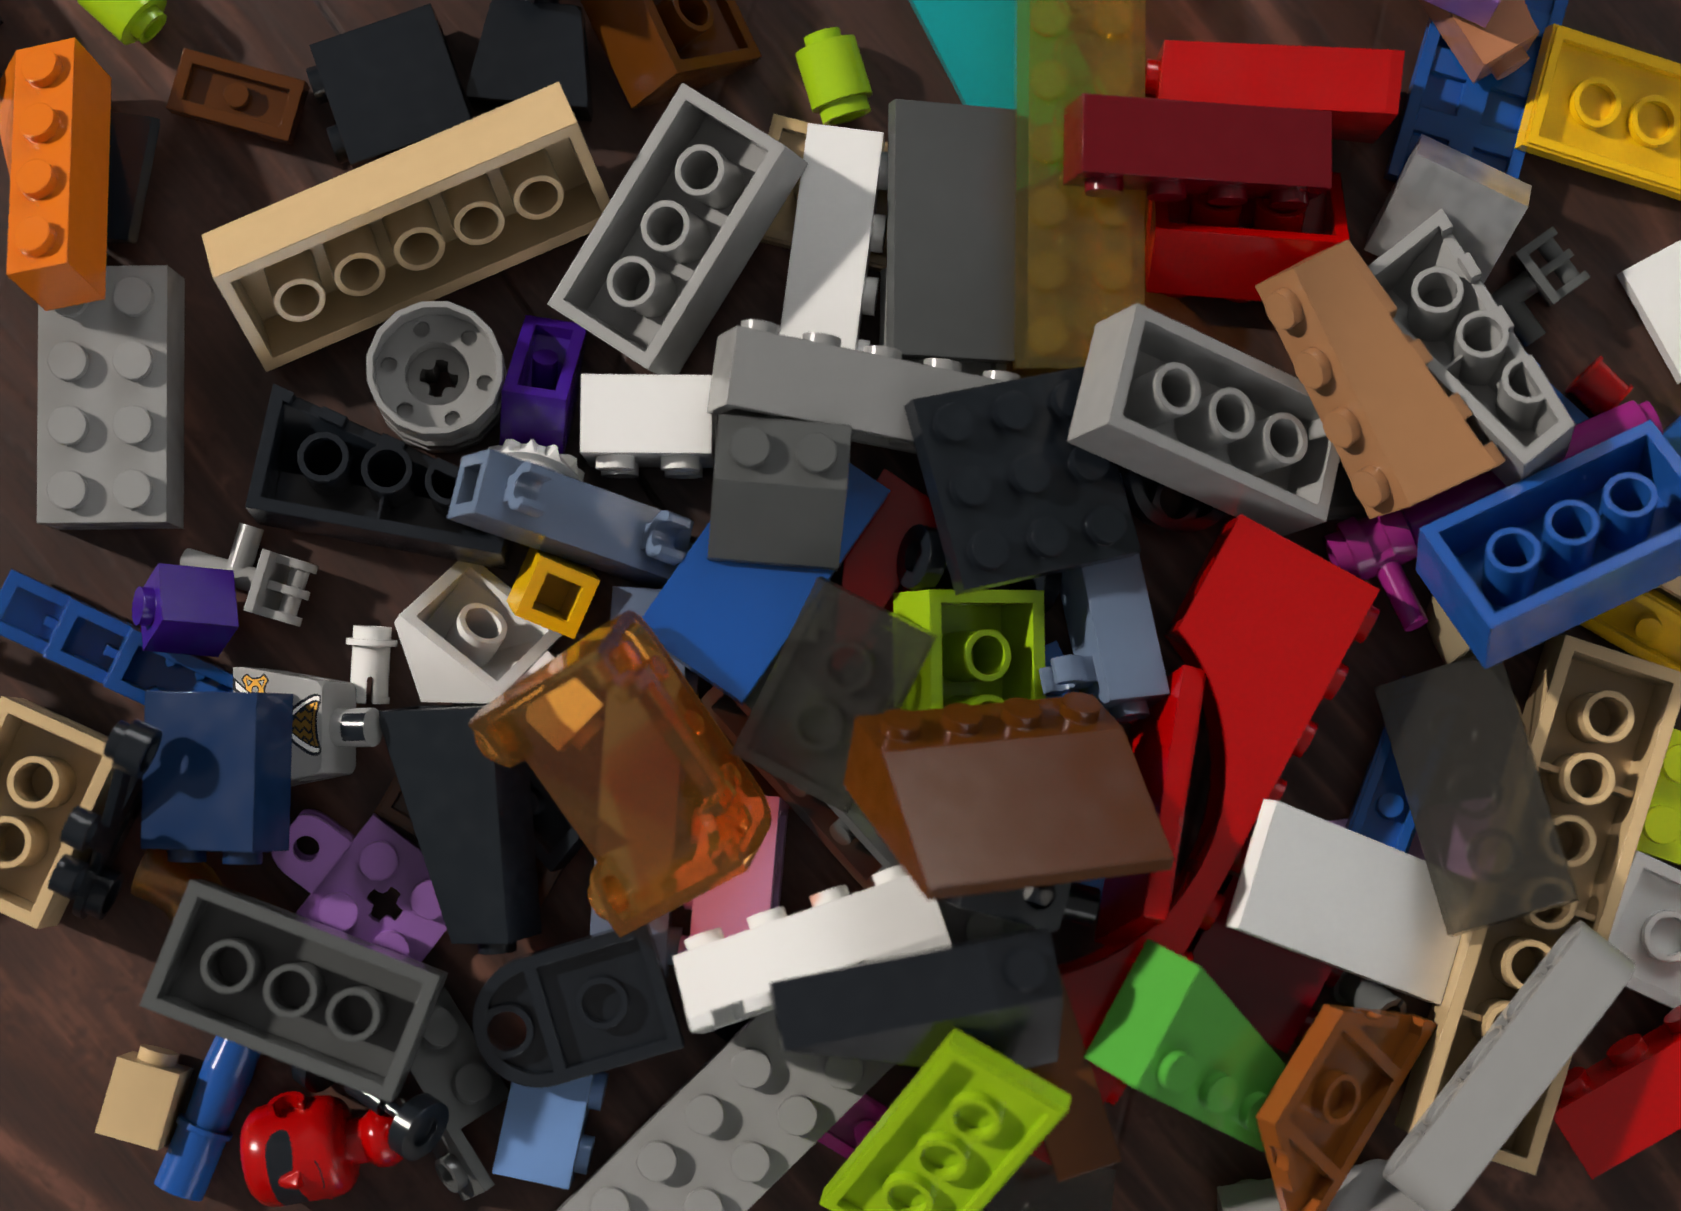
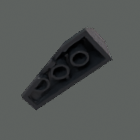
(907, 1004)

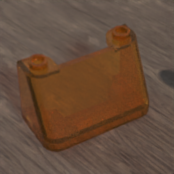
(632, 771)

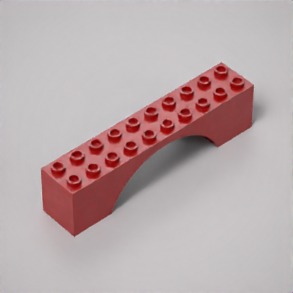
(1272, 644)

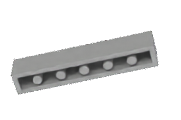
(825, 383)

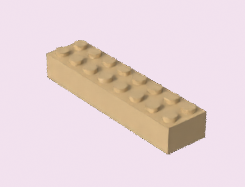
(1599, 744)

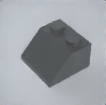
(779, 492)

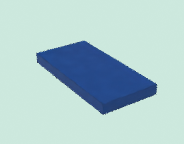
(736, 616)

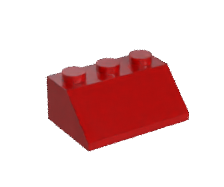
(1230, 249)

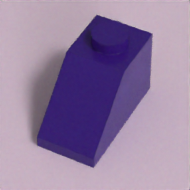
(543, 382)

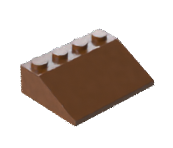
(1005, 794)

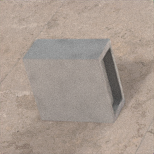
(1475, 197)

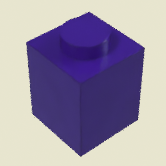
(186, 610)

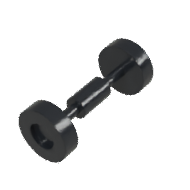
(923, 563)
(415, 1125)

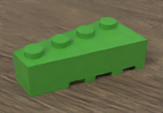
(1187, 1045)

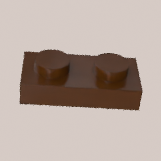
(238, 97)

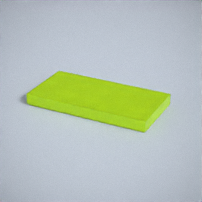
(950, 1134)

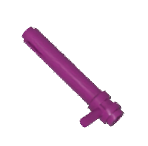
(1388, 541)

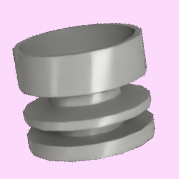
(418, 347)

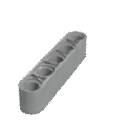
(1509, 1069)

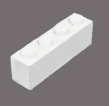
(730, 976)

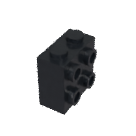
(387, 85)

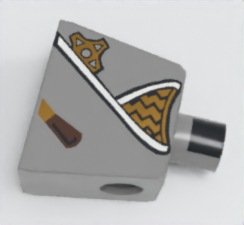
(324, 721)

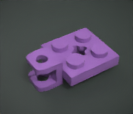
(350, 869)

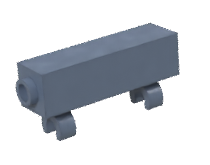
(569, 518)
(1110, 640)

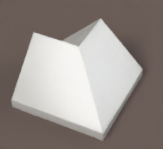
(466, 638)

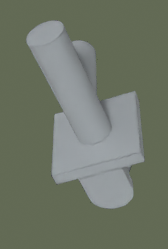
(273, 585)

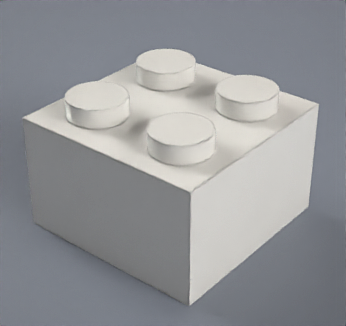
(647, 423)

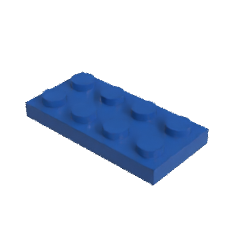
(1467, 116)

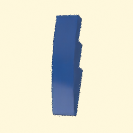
(97, 643)

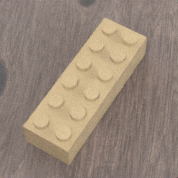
(408, 227)

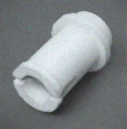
(371, 659)

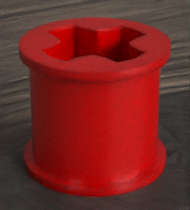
(1599, 387)

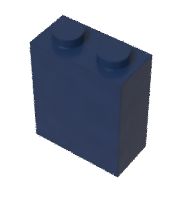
(218, 775)

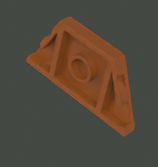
(1335, 1098)

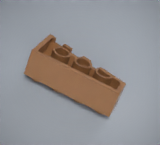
(1372, 383)

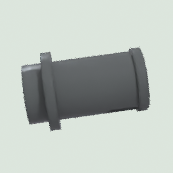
(1366, 994)

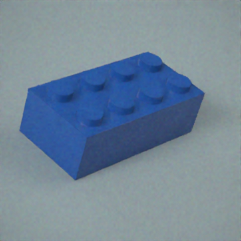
(1558, 545)

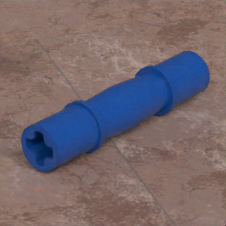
(205, 1125)

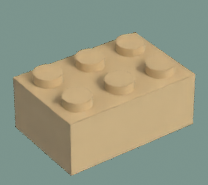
(44, 774)

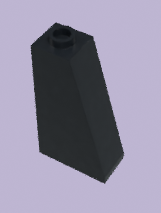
(469, 824)

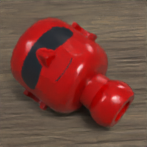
(310, 1148)

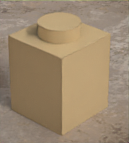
(144, 1097)

